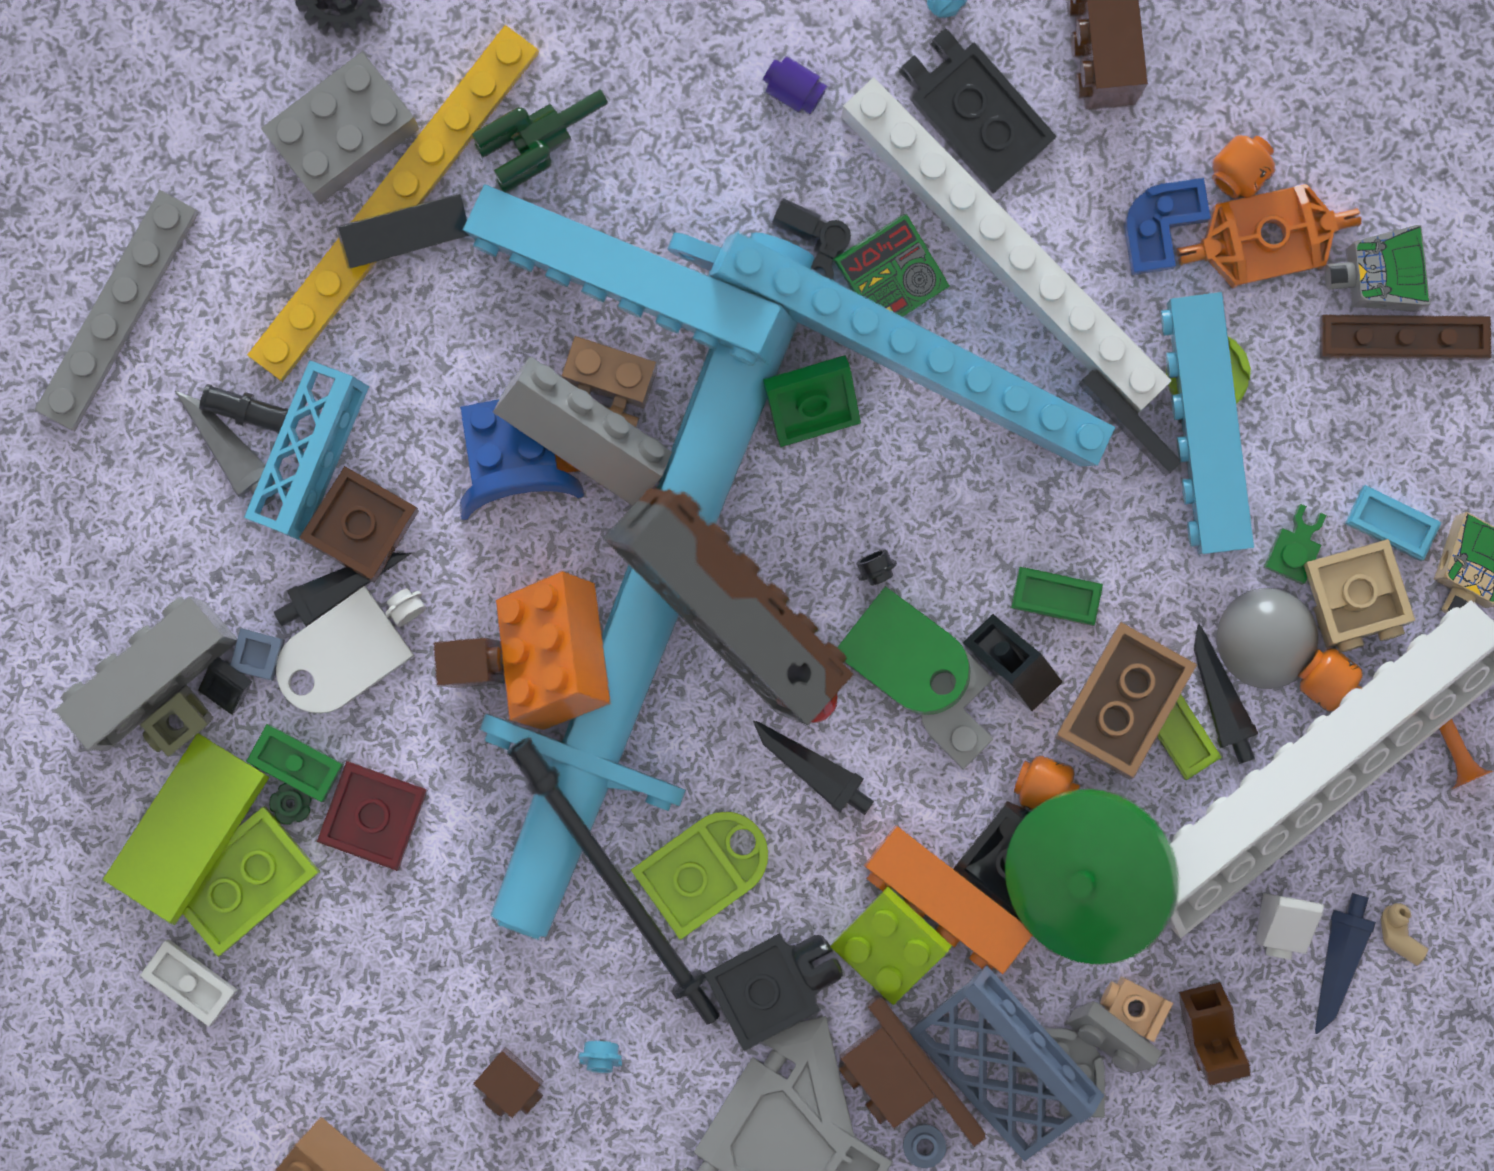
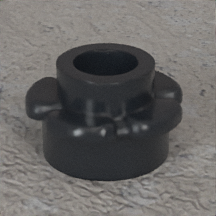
(876, 567)

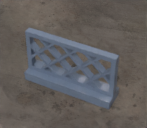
(1034, 1049)

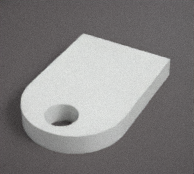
(343, 652)

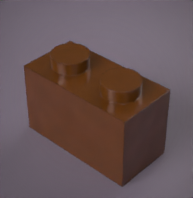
(468, 663)
(885, 1076)

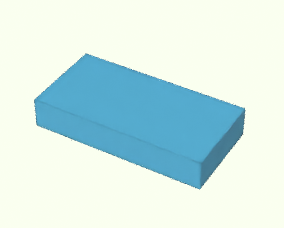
(1392, 520)

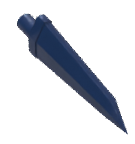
(1345, 948)

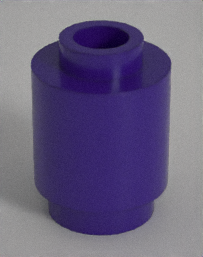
(794, 85)

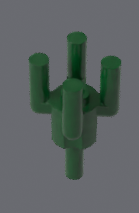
(533, 137)

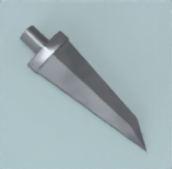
(234, 457)

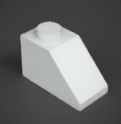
(1287, 925)

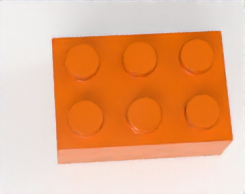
(552, 651)

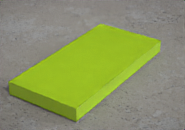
(185, 829)

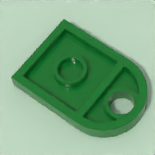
(904, 653)

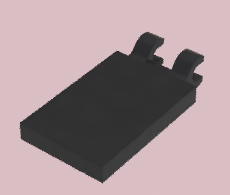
(977, 111)

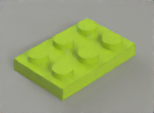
(248, 881)

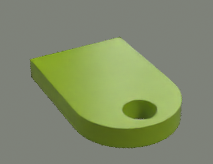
(700, 871)

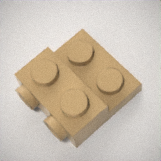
(1359, 596)

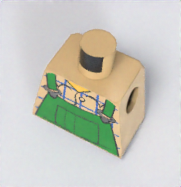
(1468, 563)

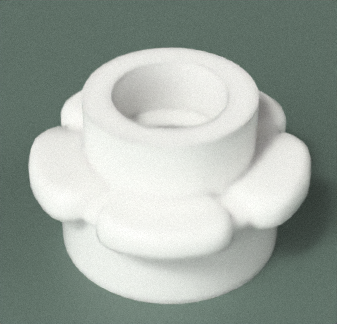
(405, 606)

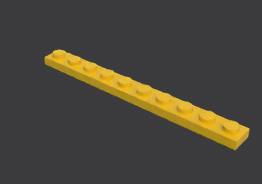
(404, 186)

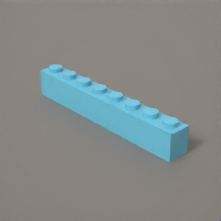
(628, 275)

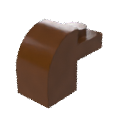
(1212, 1034)

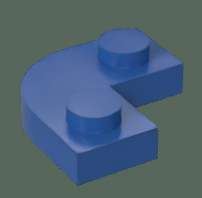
(1152, 217)

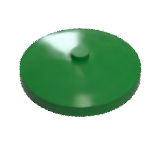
(1092, 876)

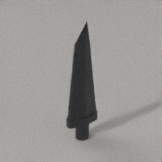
(324, 593)
(1227, 711)
(824, 776)

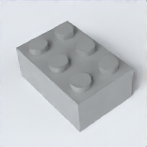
(340, 128)

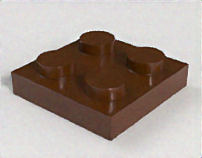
(359, 524)

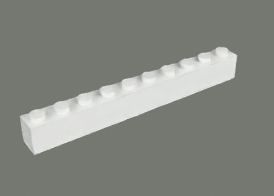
(1002, 245)

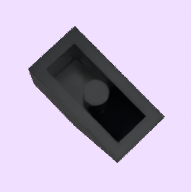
(1013, 662)

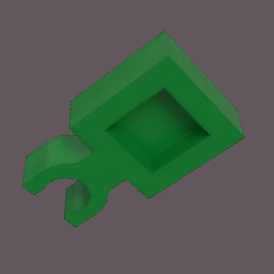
(1295, 548)

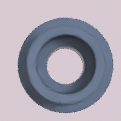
(920, 1132)

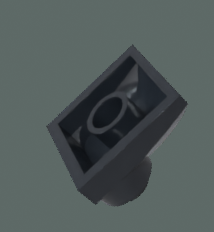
(986, 858)

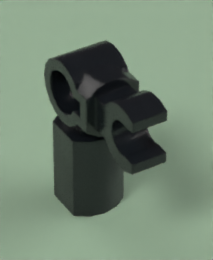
(832, 236)

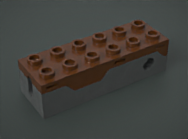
(731, 605)

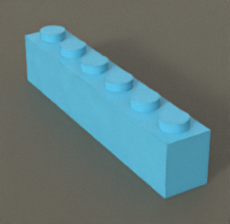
(1208, 423)

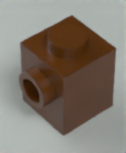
(509, 1085)

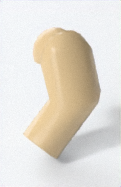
(1396, 933)

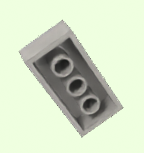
(145, 673)

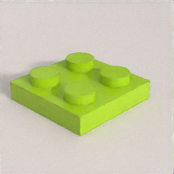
(890, 946)

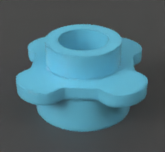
(600, 1056)

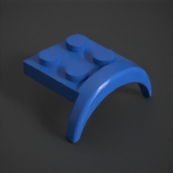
(506, 461)

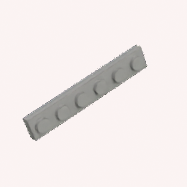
(116, 310)

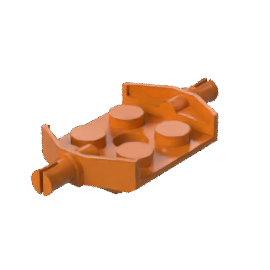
(1241, 254)

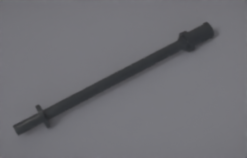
(544, 782)

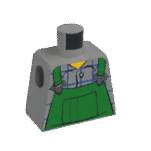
(1384, 271)

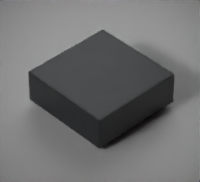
(224, 685)

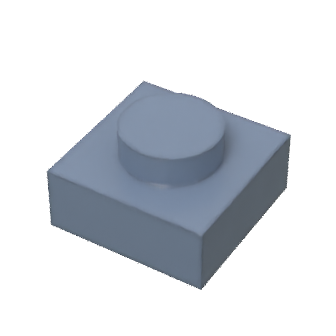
(256, 654)

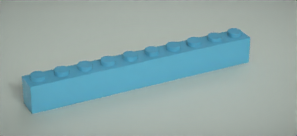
(912, 351)

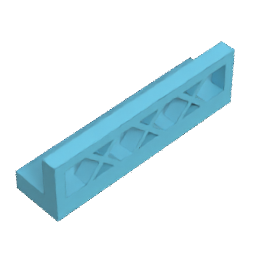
(321, 451)

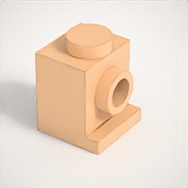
(1154, 1008)

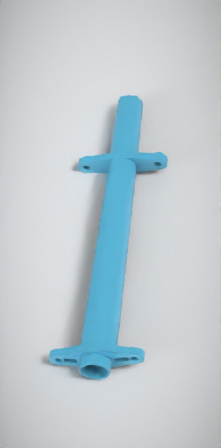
(704, 466)

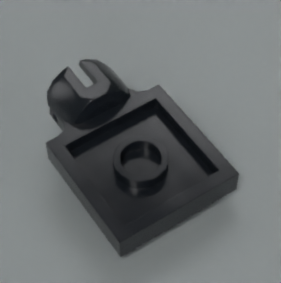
(772, 986)

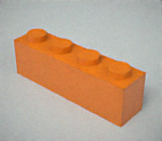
(948, 899)

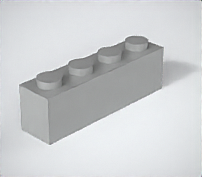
(582, 431)

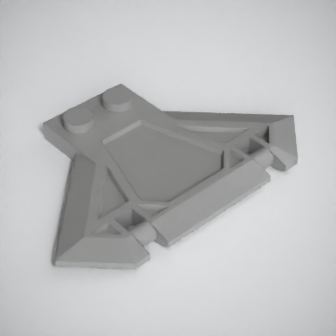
(789, 1121)

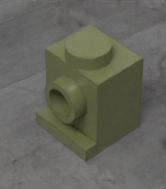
(189, 709)

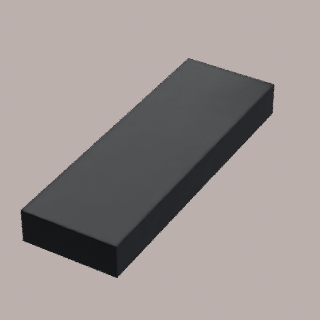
(402, 230)
(1130, 422)

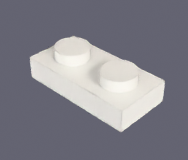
(188, 982)

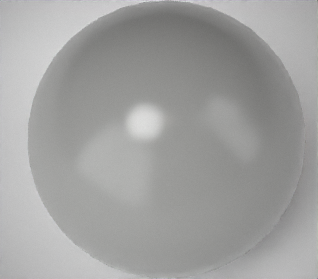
(1267, 638)

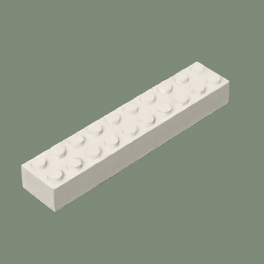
(1331, 763)

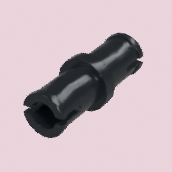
(242, 408)

